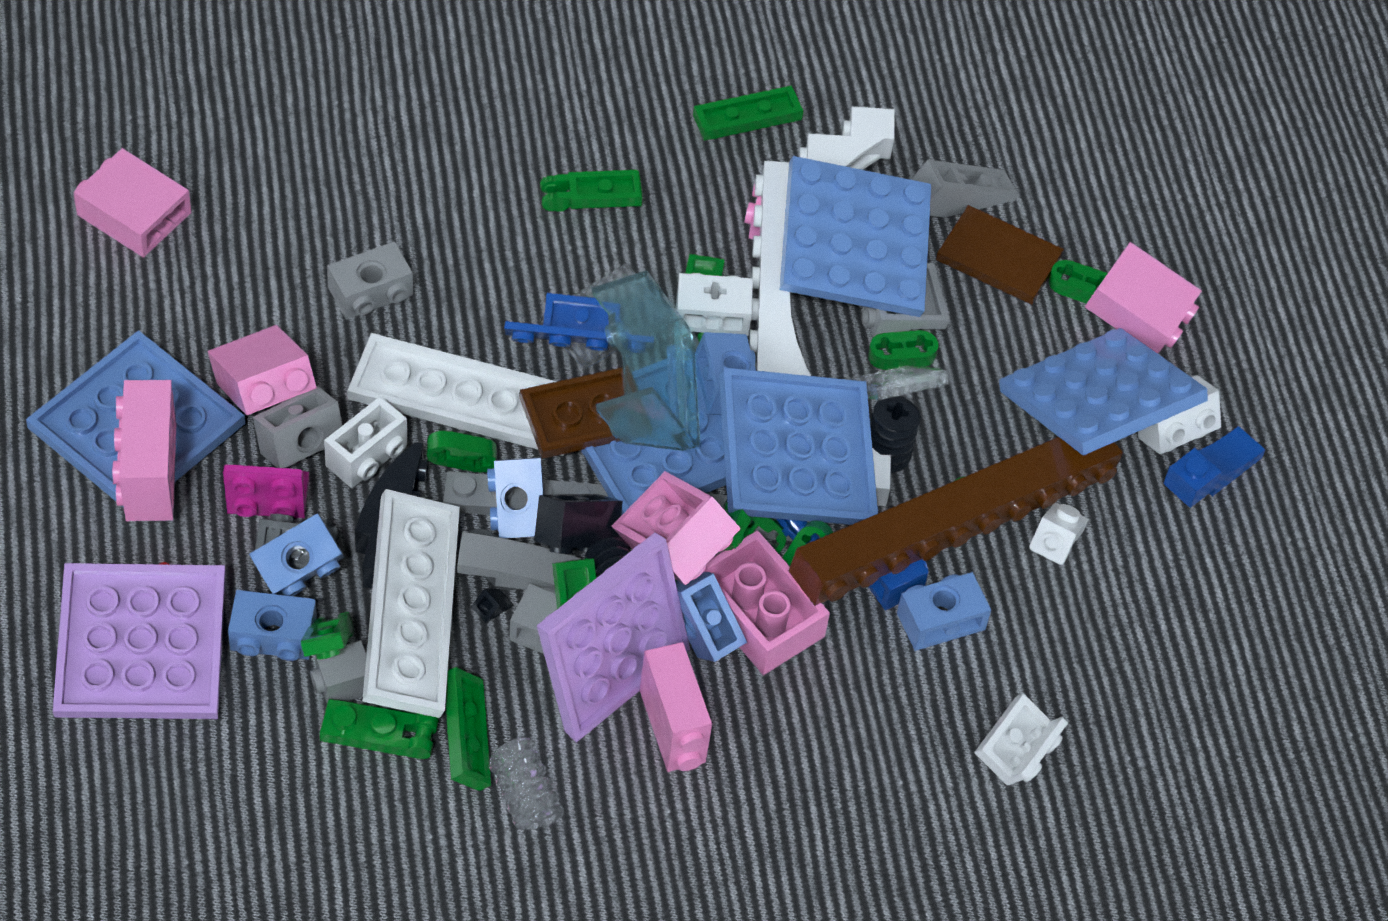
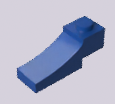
(1212, 467)

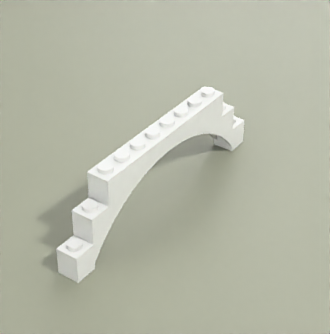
(863, 142)

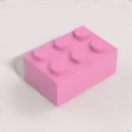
(145, 450)
(686, 518)
(767, 603)

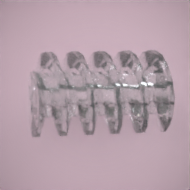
(524, 786)

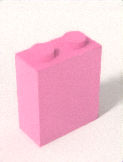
(132, 202)
(1145, 299)
(262, 369)
(675, 707)

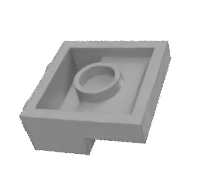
(933, 317)

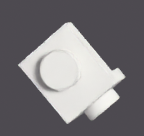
(1058, 532)

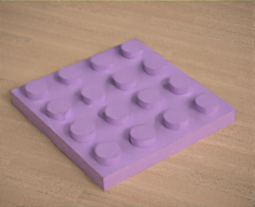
(601, 635)
(140, 641)

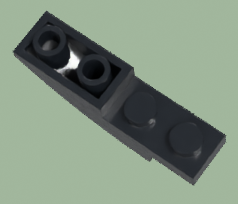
(400, 476)

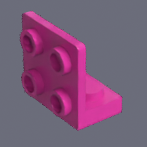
(265, 490)

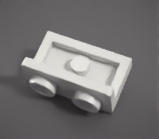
(1020, 741)

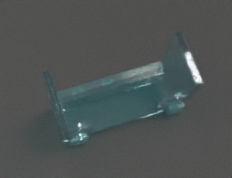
(657, 366)

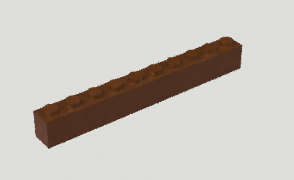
(947, 517)

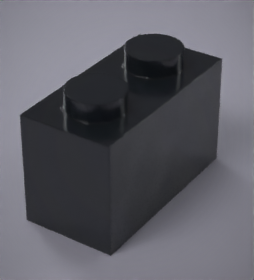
(575, 521)

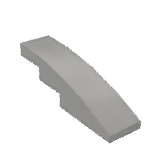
(508, 561)

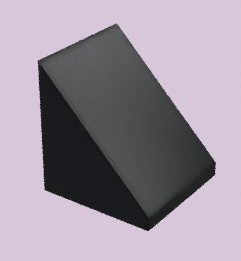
(491, 604)

